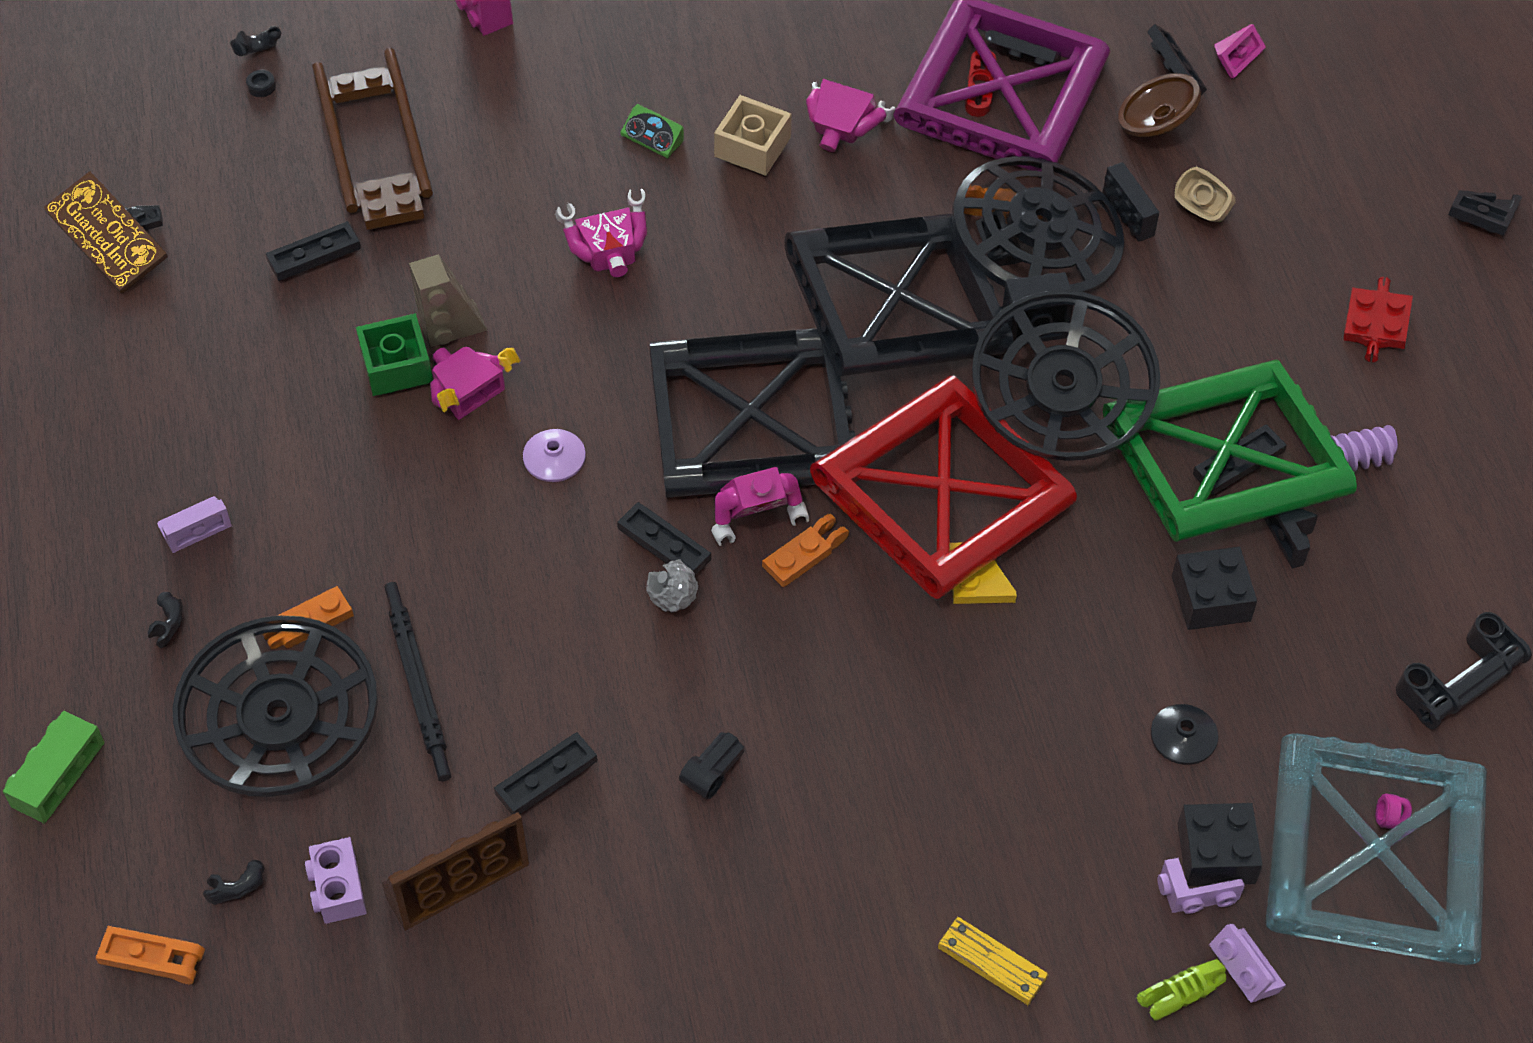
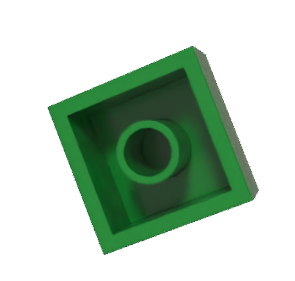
(394, 354)

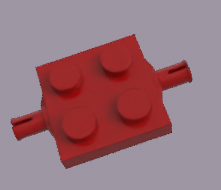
(1378, 318)

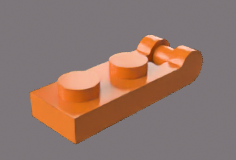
(149, 954)

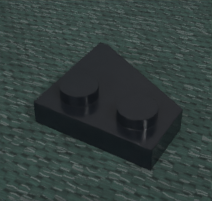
(1485, 210)

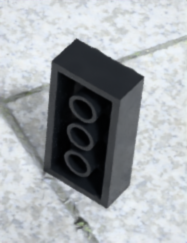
(1130, 202)

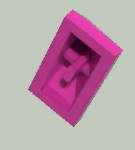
(1239, 49)

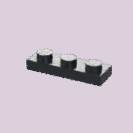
(1175, 59)
(313, 251)
(1261, 440)
(662, 538)
(545, 774)

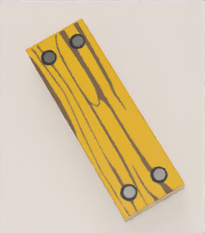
(993, 960)

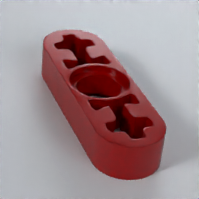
(978, 74)

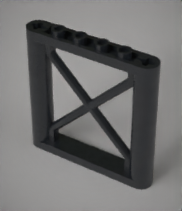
(863, 354)
(686, 356)

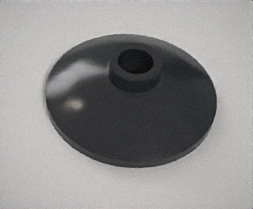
(1181, 745)

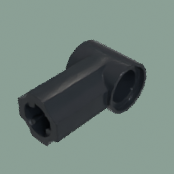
(707, 771)

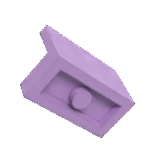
(194, 523)

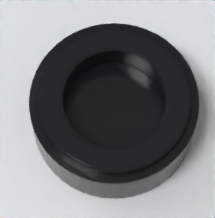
(260, 83)

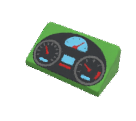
(653, 131)

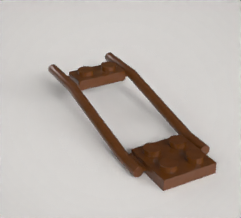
(385, 199)

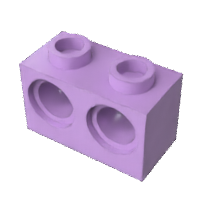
(340, 879)

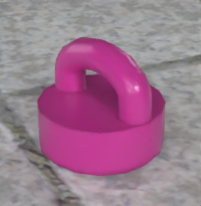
(1389, 810)

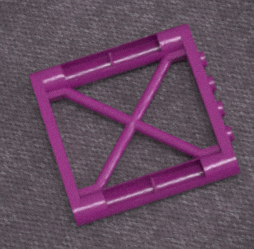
(919, 104)

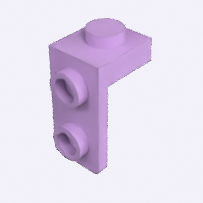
(1181, 898)

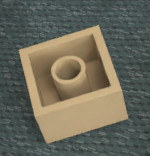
(752, 135)

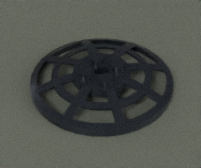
(1027, 227)
(1068, 361)
(270, 692)

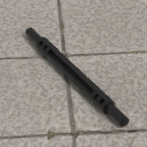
(417, 682)

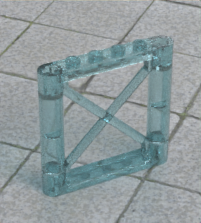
(1464, 791)

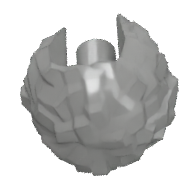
(674, 588)

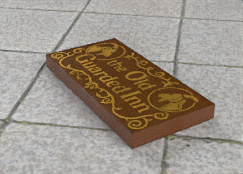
(105, 232)

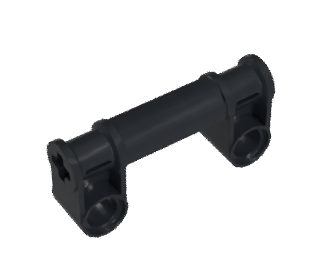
(1441, 699)

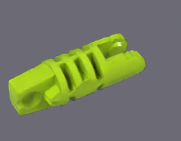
(1182, 988)

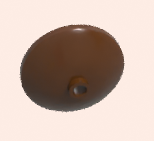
(1159, 105)

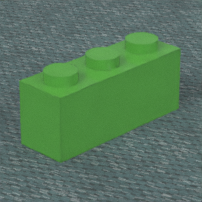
(53, 766)

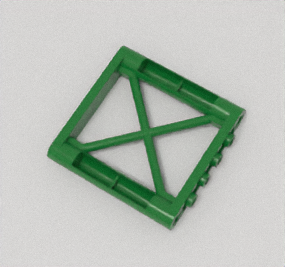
(1198, 516)

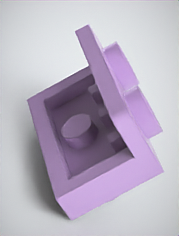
(1246, 963)

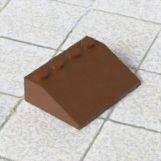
(457, 871)

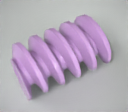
(1368, 445)

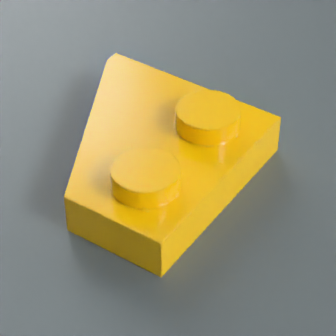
(985, 586)

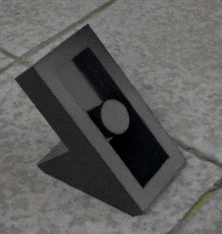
(1291, 533)

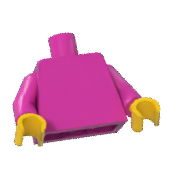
(468, 378)

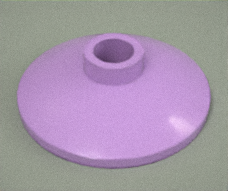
(557, 464)

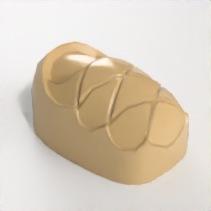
(1204, 194)

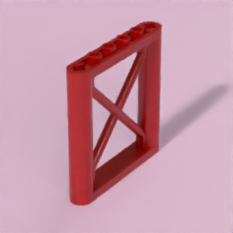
(943, 570)

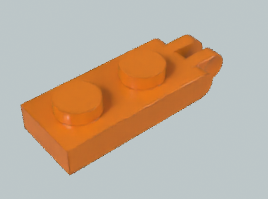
(327, 607)

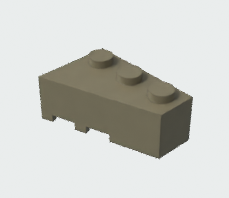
(443, 303)

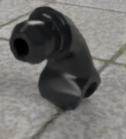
(247, 45)
(173, 611)
(248, 882)

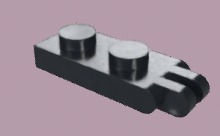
(1018, 47)

